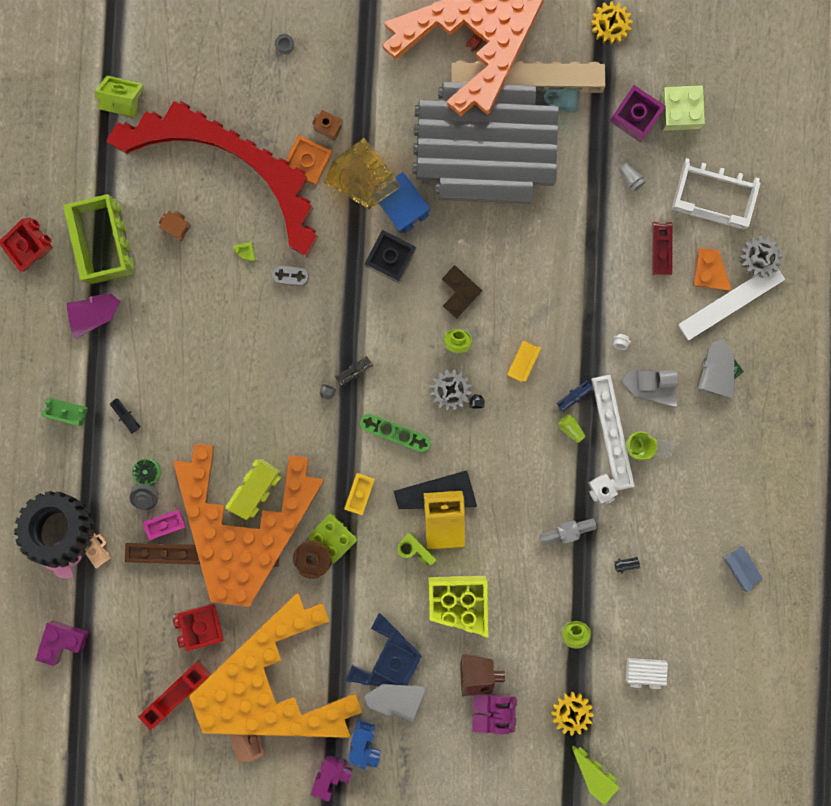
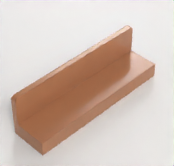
(247, 747)

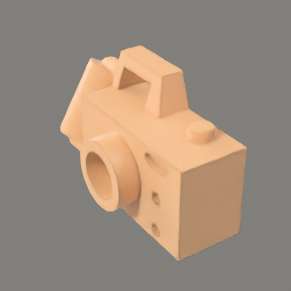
(96, 551)

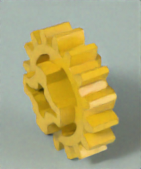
(619, 25)
(579, 710)

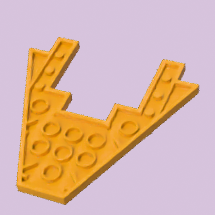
(240, 697)

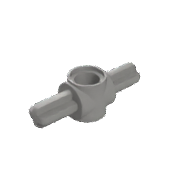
(568, 531)

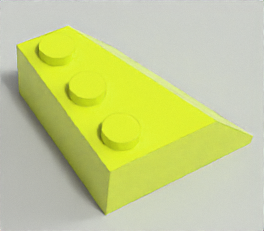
(256, 488)
(460, 602)

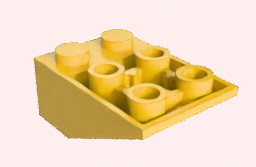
(444, 519)

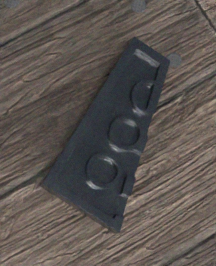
(413, 496)

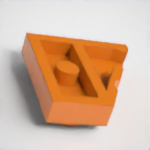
(711, 270)

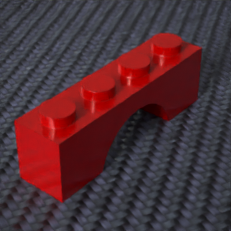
(174, 695)

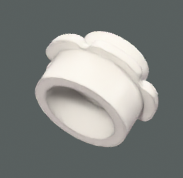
(621, 342)

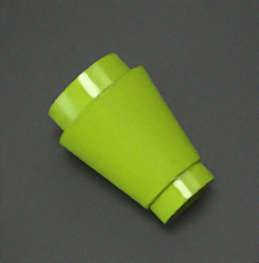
(571, 427)

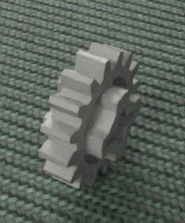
(758, 249)
(442, 384)

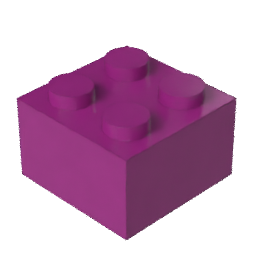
(637, 113)

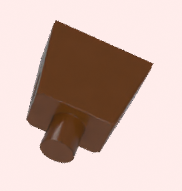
(478, 675)

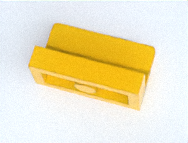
(523, 361)

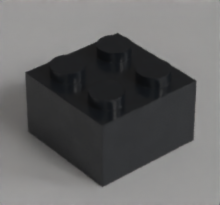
(390, 256)

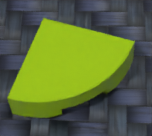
(245, 251)

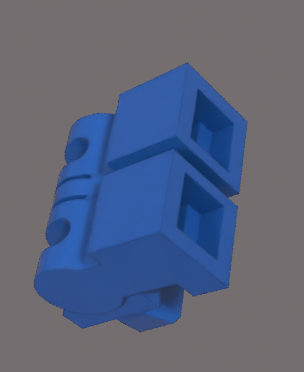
(361, 750)

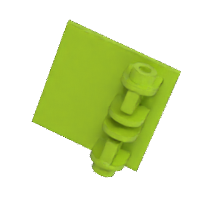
(333, 535)

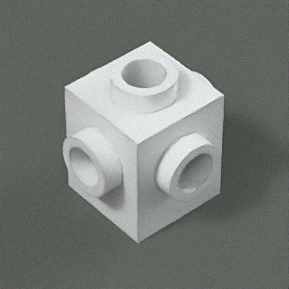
(596, 489)

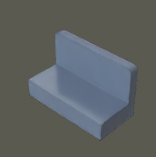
(743, 568)

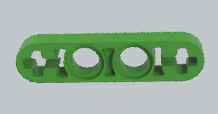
(396, 430)

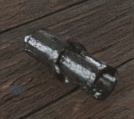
(363, 365)

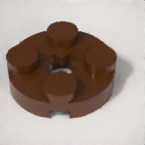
(304, 565)

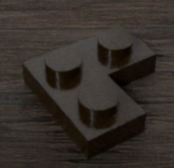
(465, 291)

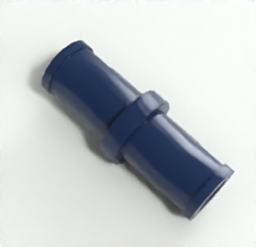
(575, 396)

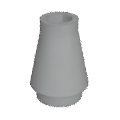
(632, 178)

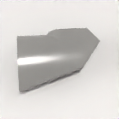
(718, 370)
(653, 385)
(396, 700)

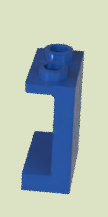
(405, 205)

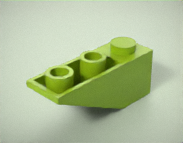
(599, 783)

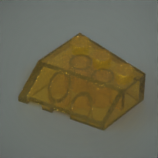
(361, 175)

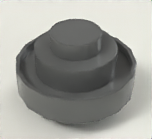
(144, 496)

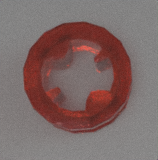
(474, 42)

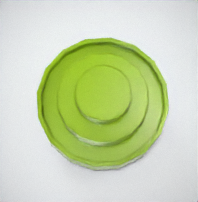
(457, 341)
(576, 634)

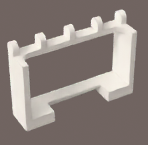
(690, 209)

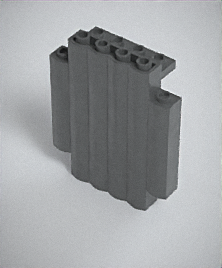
(483, 154)

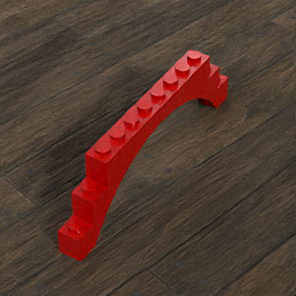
(187, 126)

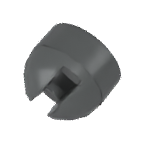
(327, 392)

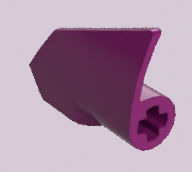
(91, 313)

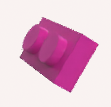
(164, 524)

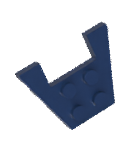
(395, 662)

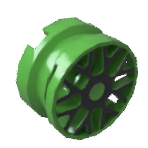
(146, 471)

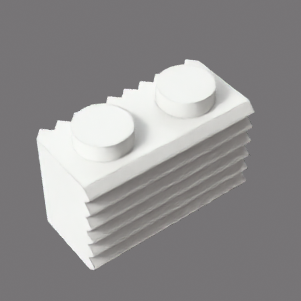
(646, 672)

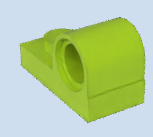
(425, 556)

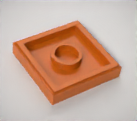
(309, 157)

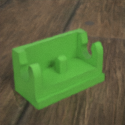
(65, 412)

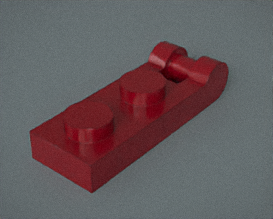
(662, 249)

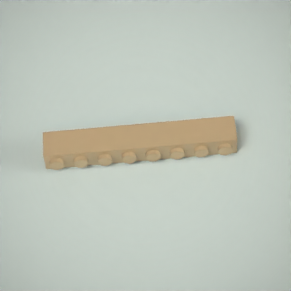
(577, 76)

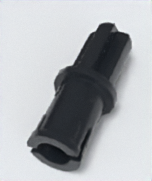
(125, 416)

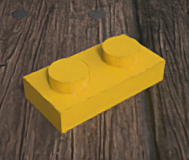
(359, 493)

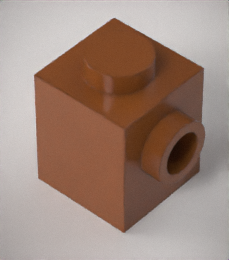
(327, 124)
(174, 224)

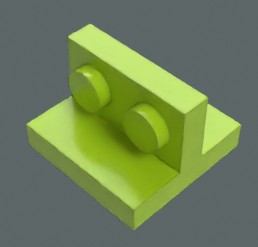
(119, 96)

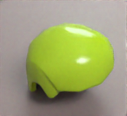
(641, 446)

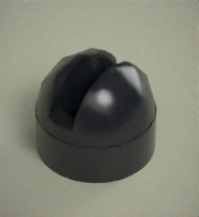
(476, 402)

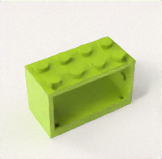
(80, 244)

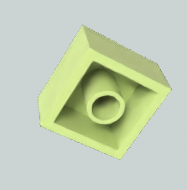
(683, 108)

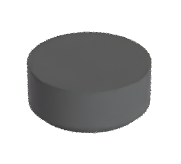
(284, 44)

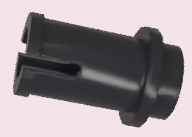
(626, 564)

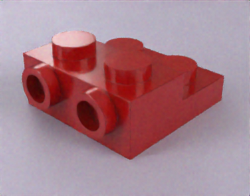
(26, 243)
(198, 627)

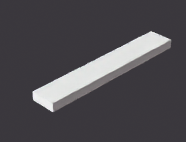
(729, 303)
(612, 432)

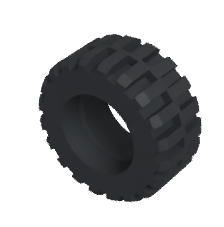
(33, 519)

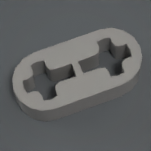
(291, 271)

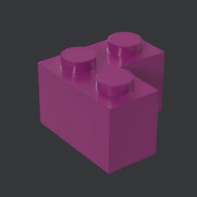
(59, 637)

